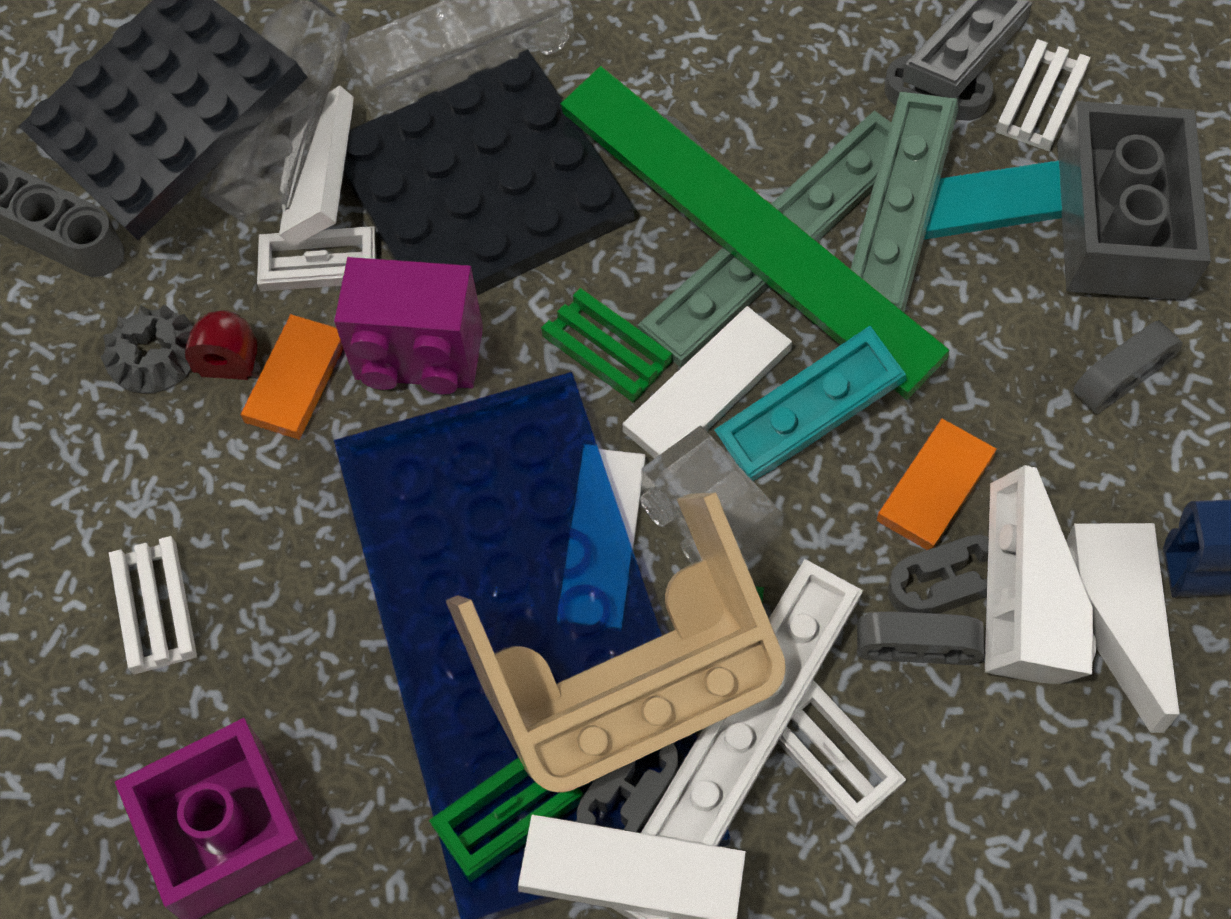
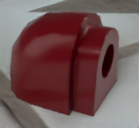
(222, 346)

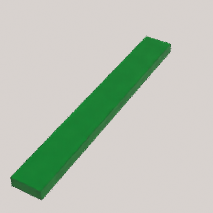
(748, 225)

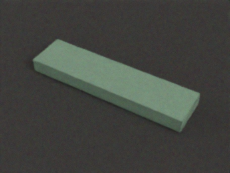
(904, 194)

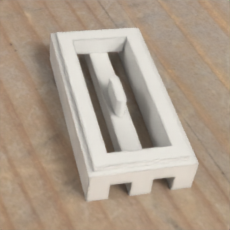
(1057, 62)
(271, 279)
(143, 560)
(862, 745)

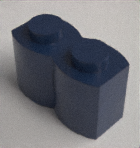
(1200, 550)

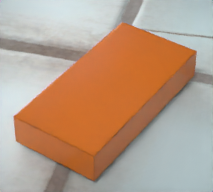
(293, 377)
(936, 485)

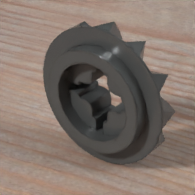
(161, 366)

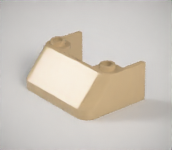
(650, 696)

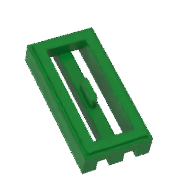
(571, 316)
(511, 839)

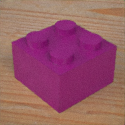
(409, 324)
(213, 821)

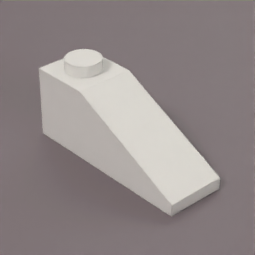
(1035, 597)
(1129, 613)

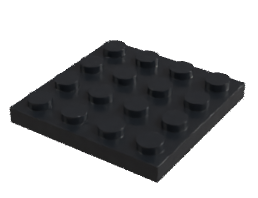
(161, 107)
(484, 176)

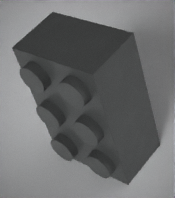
(1132, 201)

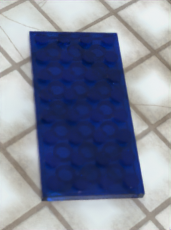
(523, 521)

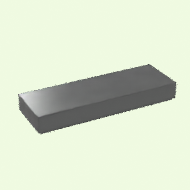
(965, 45)

